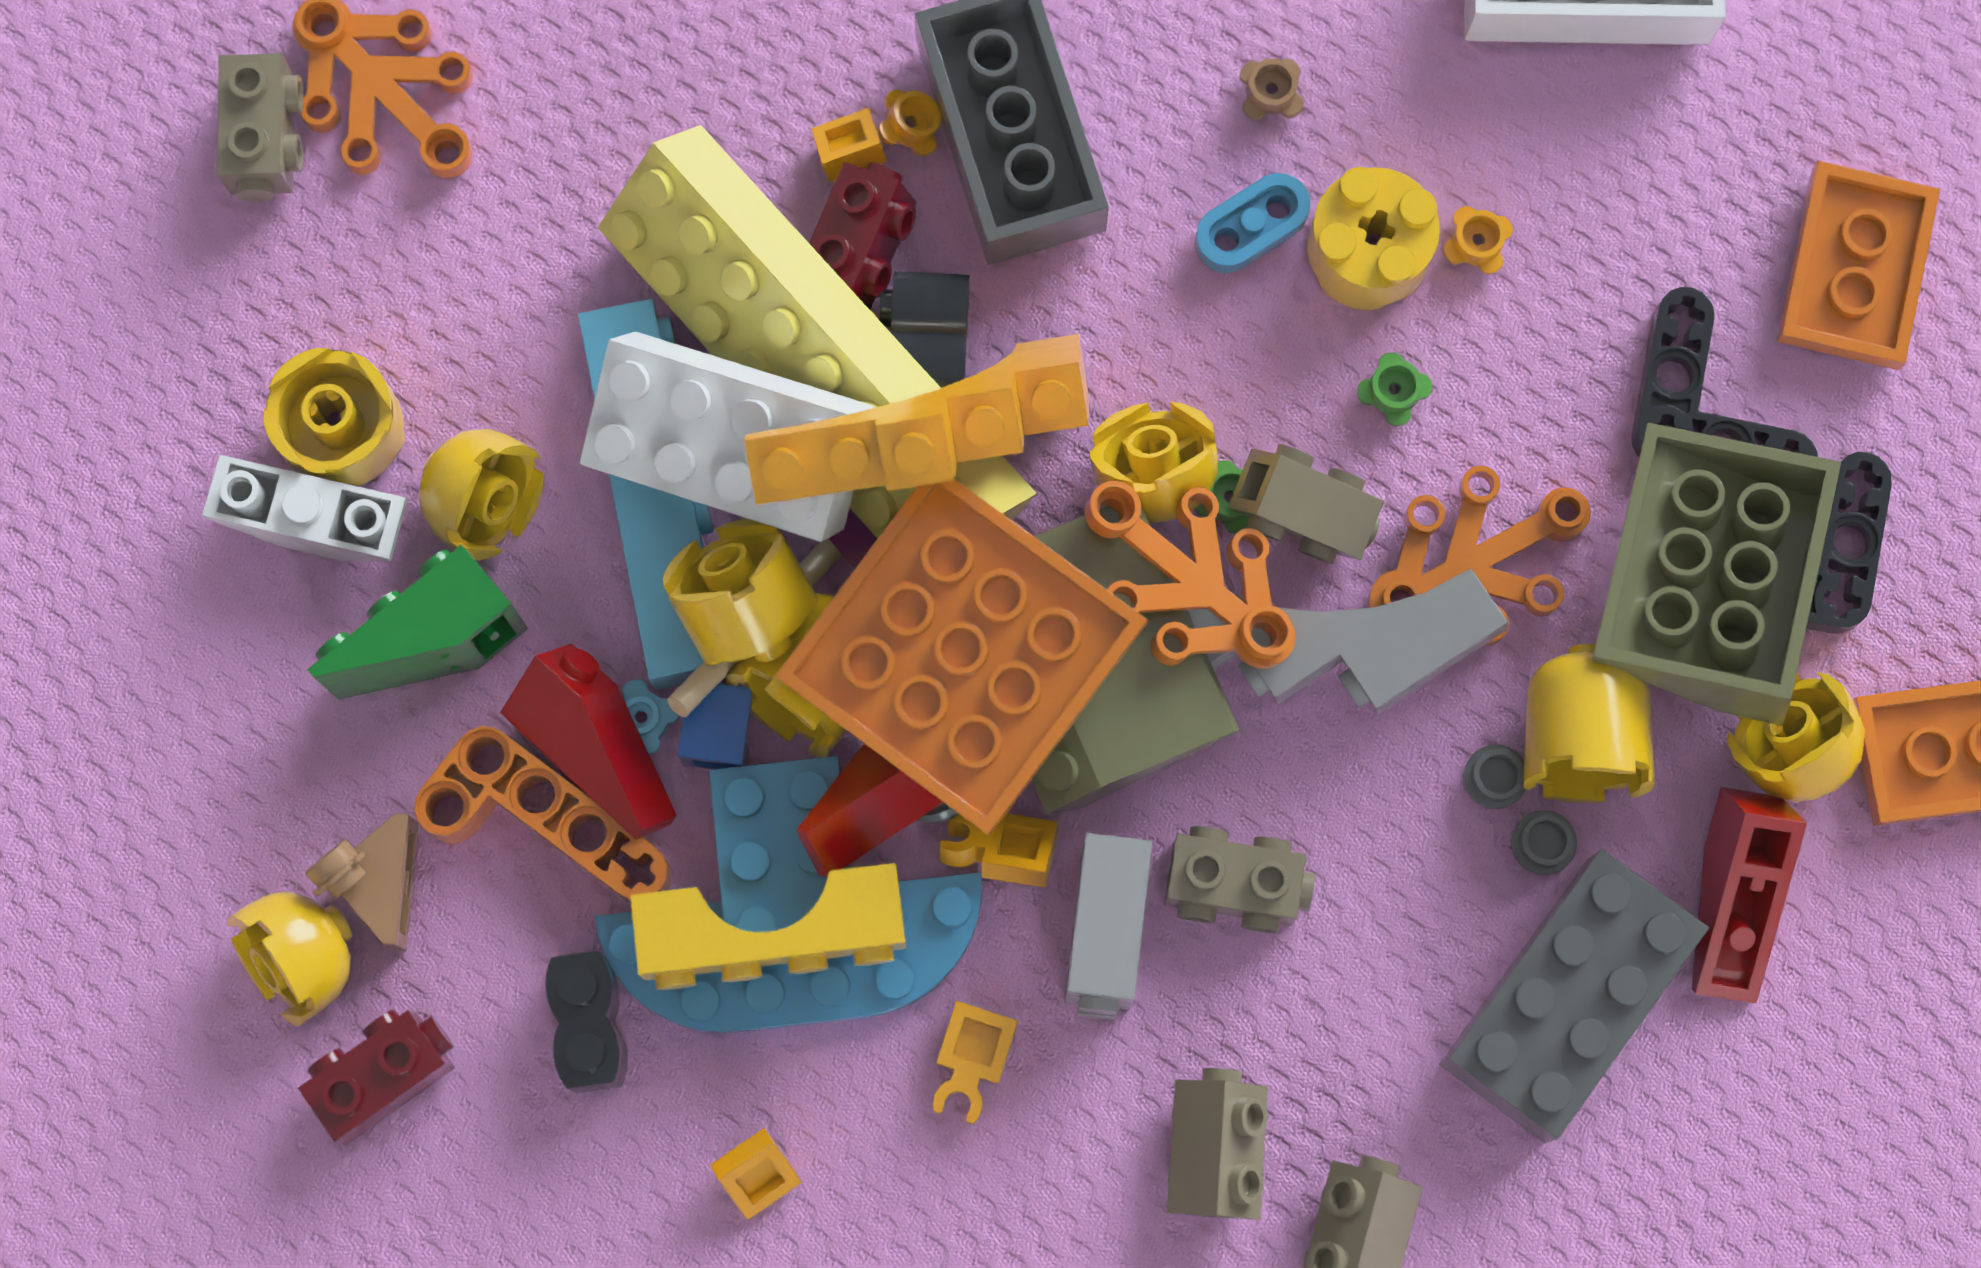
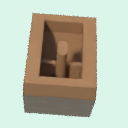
(385, 891)

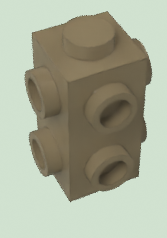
(257, 125)
(1320, 509)
(1254, 882)
(1217, 1146)
(1363, 1217)

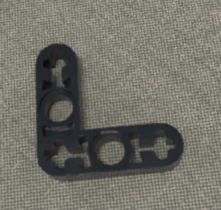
(1681, 408)
(1857, 590)

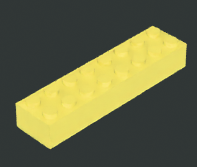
(770, 299)

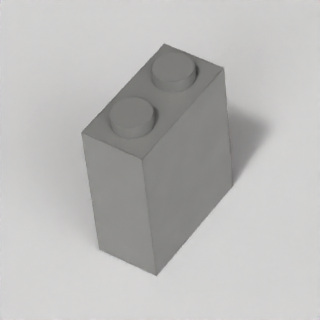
(1108, 925)

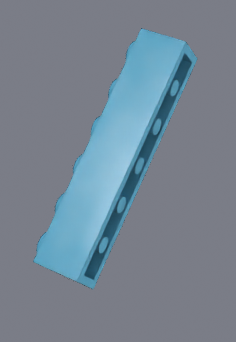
(650, 521)

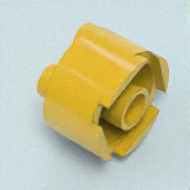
(1379, 204)
(327, 382)
(740, 593)

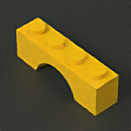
(684, 938)

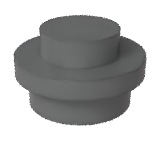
(1494, 777)
(1544, 842)

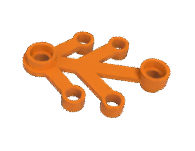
(377, 79)
(1466, 555)
(1197, 582)

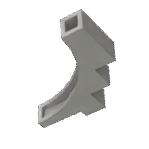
(1384, 647)

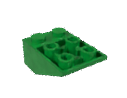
(434, 629)

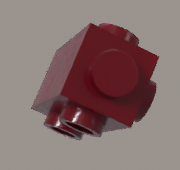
(863, 227)
(377, 1075)

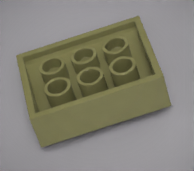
(1717, 570)
(1144, 709)

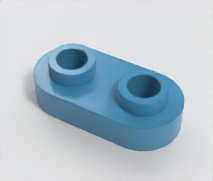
(1249, 223)

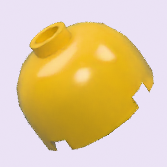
(1156, 455)
(480, 490)
(1811, 750)
(293, 951)

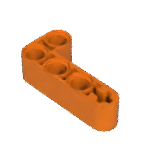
(556, 825)

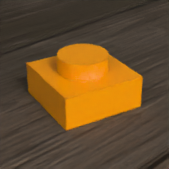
(848, 140)
(755, 1173)

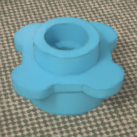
(658, 712)

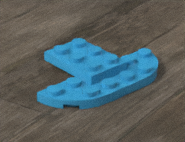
(772, 885)

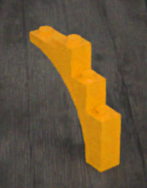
(925, 436)

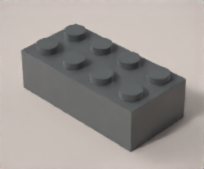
(1011, 125)
(1574, 996)

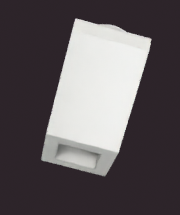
(304, 511)

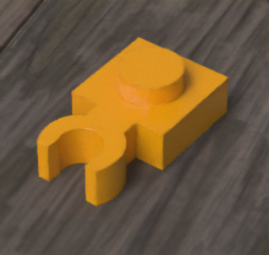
(1015, 852)
(975, 1050)

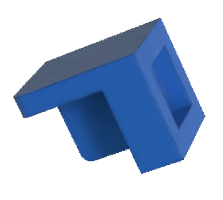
(717, 730)

